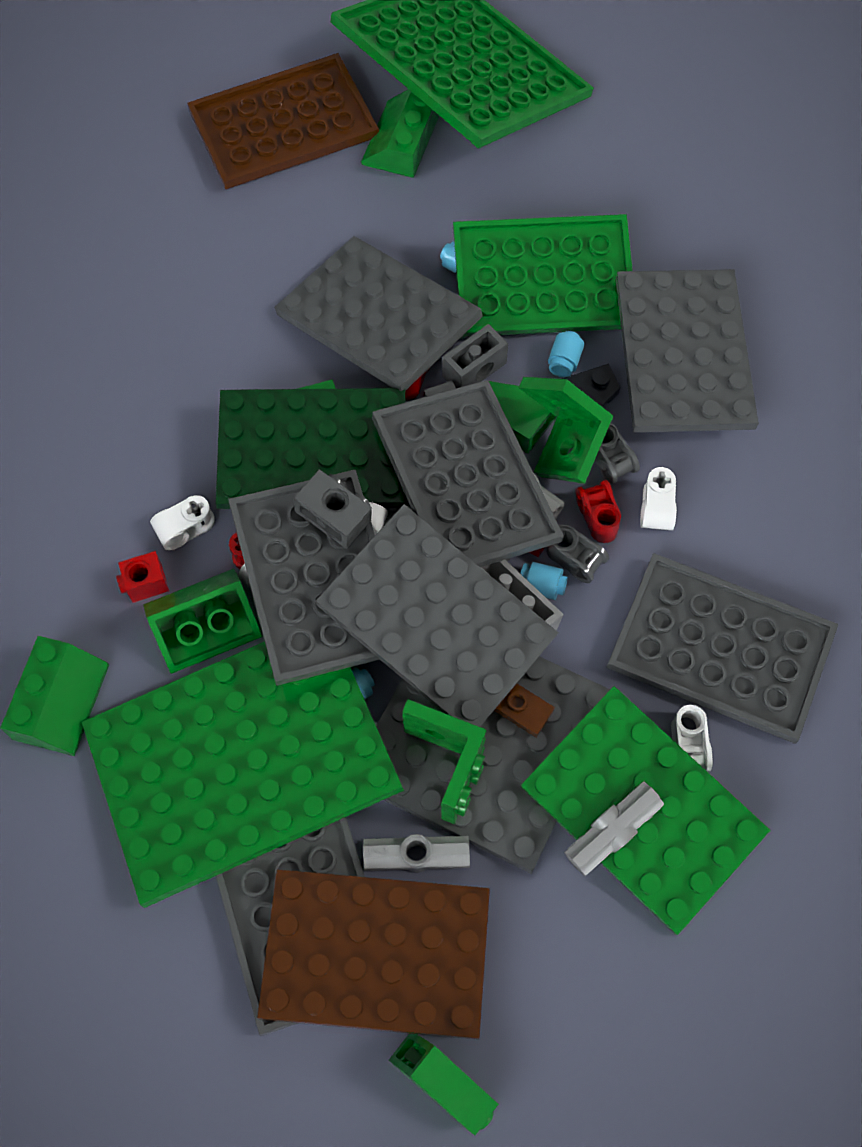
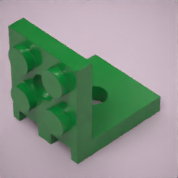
(578, 425)
(455, 736)

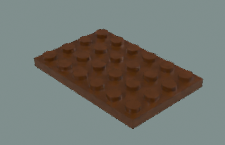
(282, 120)
(375, 954)

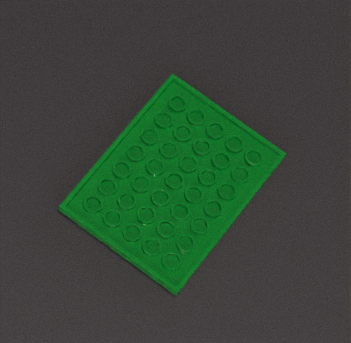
(464, 63)
(233, 768)

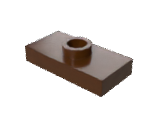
(525, 710)

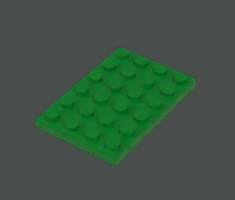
(542, 272)
(685, 846)

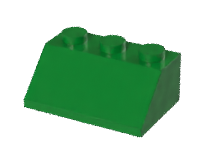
(402, 135)
(202, 620)
(54, 696)

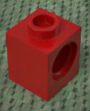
(152, 585)

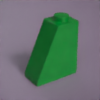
(525, 415)
(444, 1083)

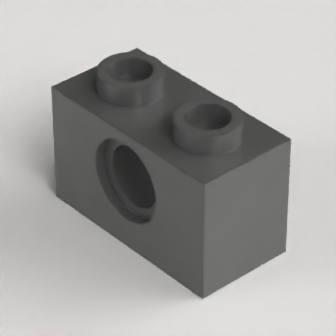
(475, 358)
(342, 524)

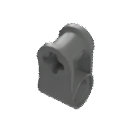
(616, 456)
(578, 554)

